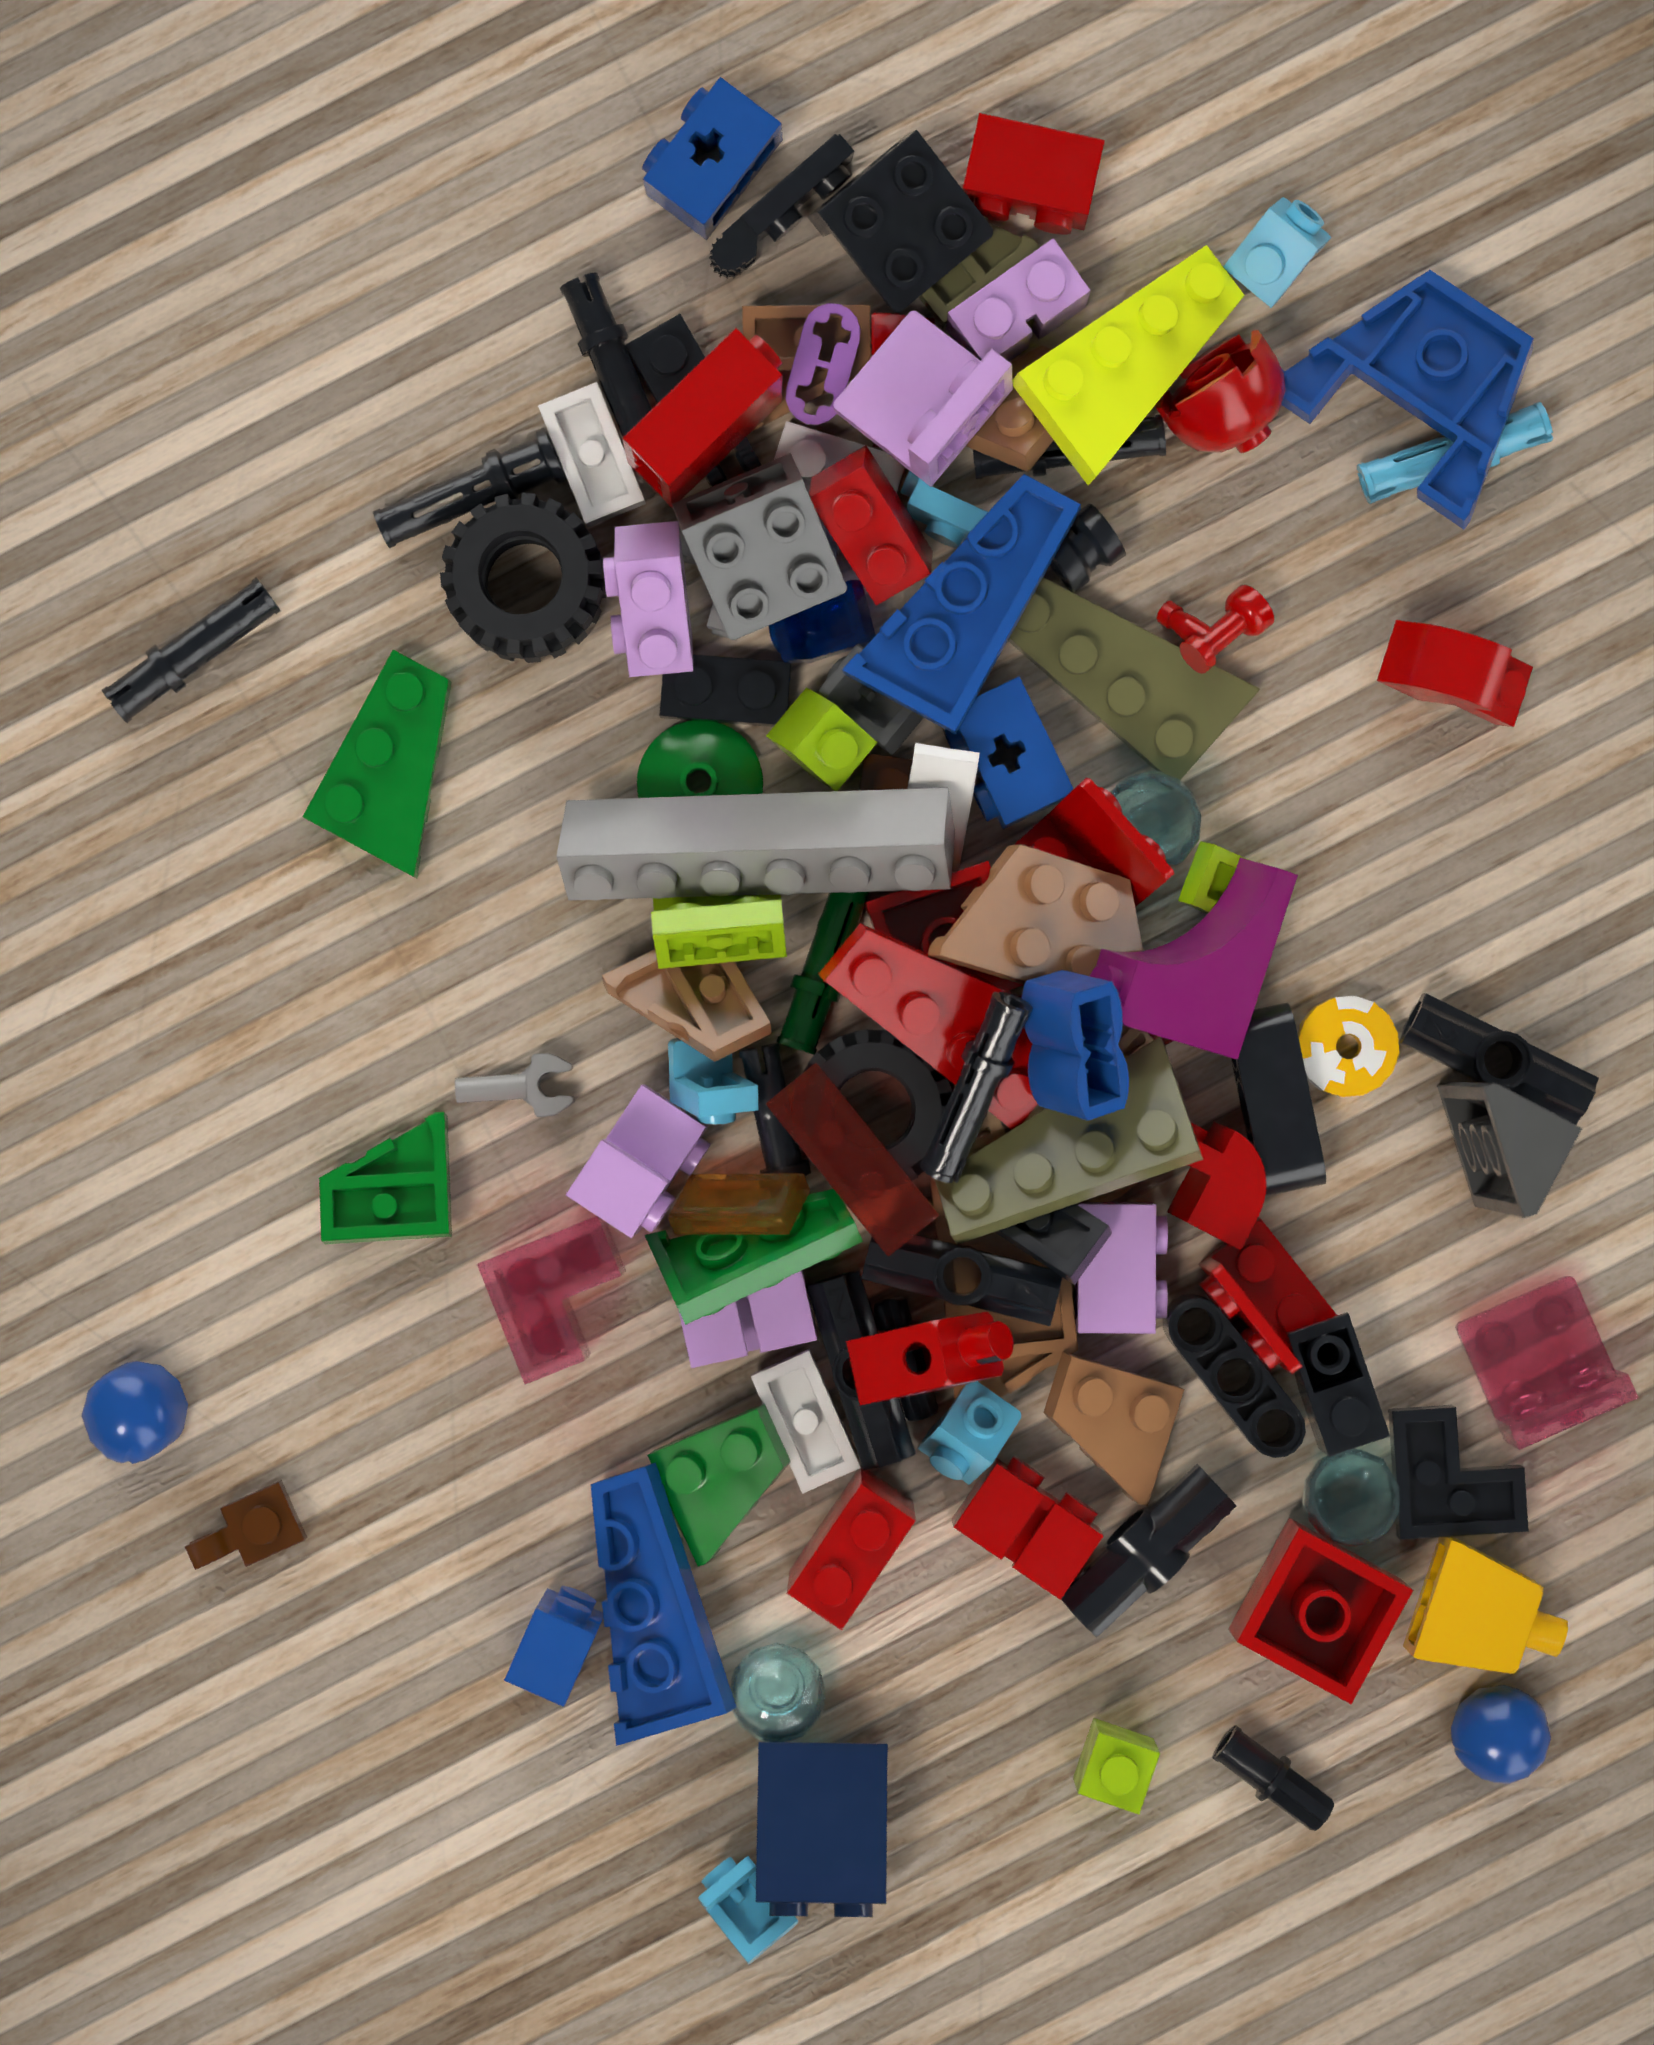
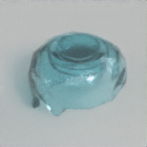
(1161, 810)
(1351, 1498)
(778, 1693)

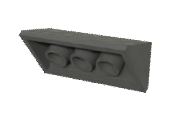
(1506, 1145)

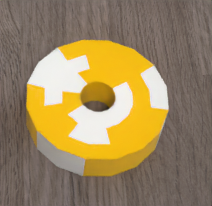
(1375, 1039)

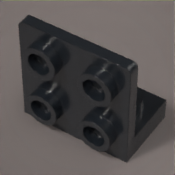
(903, 221)

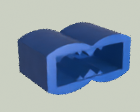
(1075, 1044)

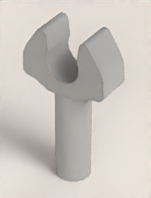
(518, 1086)

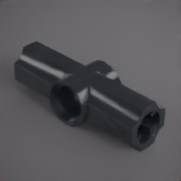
(1461, 1044)
(1005, 1284)
(846, 1315)
(1147, 1550)

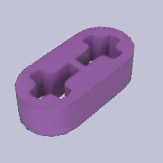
(807, 360)

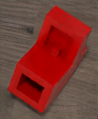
(1455, 670)
(1223, 1189)

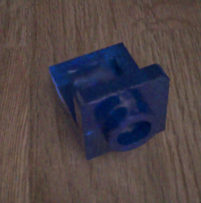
(825, 628)

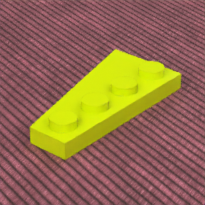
(1118, 367)

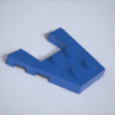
(1440, 362)

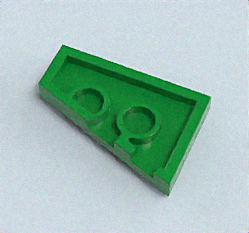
(386, 766)
(720, 1269)

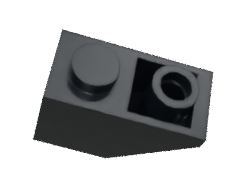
(1336, 1386)

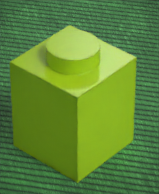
(821, 739)
(1116, 1766)

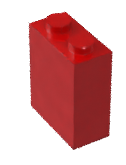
(705, 416)
(851, 1548)

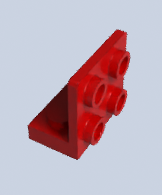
(1095, 833)
(1265, 1292)

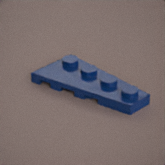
(958, 622)
(660, 1635)

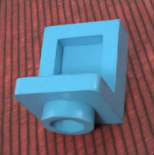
(1278, 249)
(946, 516)
(708, 1087)
(970, 1433)
(734, 1908)

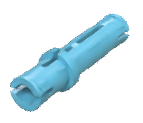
(1412, 465)

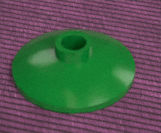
(694, 747)

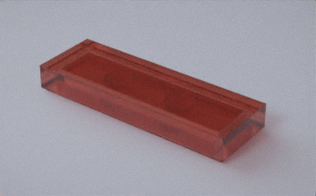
(852, 1159)

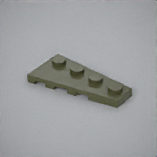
(1129, 678)
(1068, 1159)

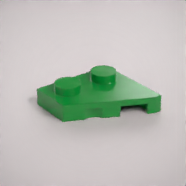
(391, 1191)

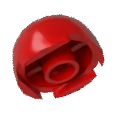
(1226, 396)

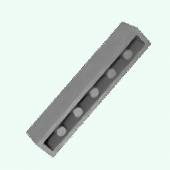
(757, 844)

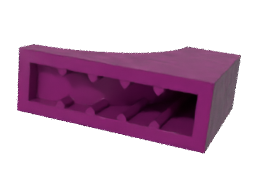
(1211, 976)

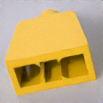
(1479, 1612)

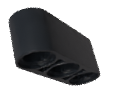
(1278, 1102)
(1257, 1395)

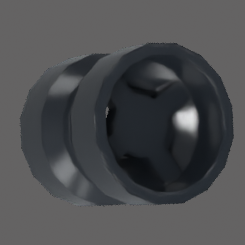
(1086, 545)

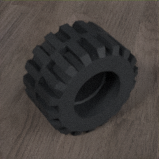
(490, 535)
(884, 1053)

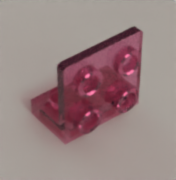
(1542, 1363)

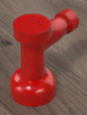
(1245, 613)

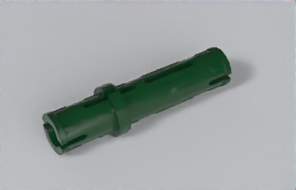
(812, 993)

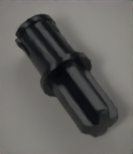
(1273, 1778)

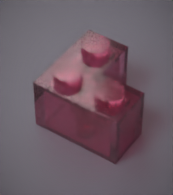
(533, 1289)

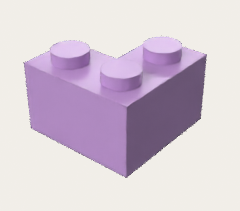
(638, 1162)

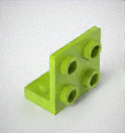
(717, 929)

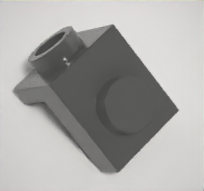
(874, 713)

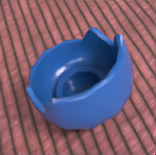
(134, 1412)
(1500, 1734)

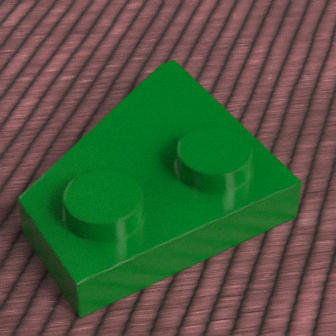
(720, 1476)

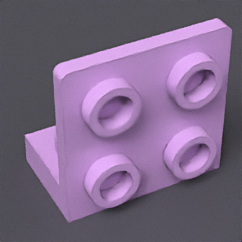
(924, 396)

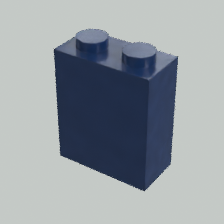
(821, 1827)

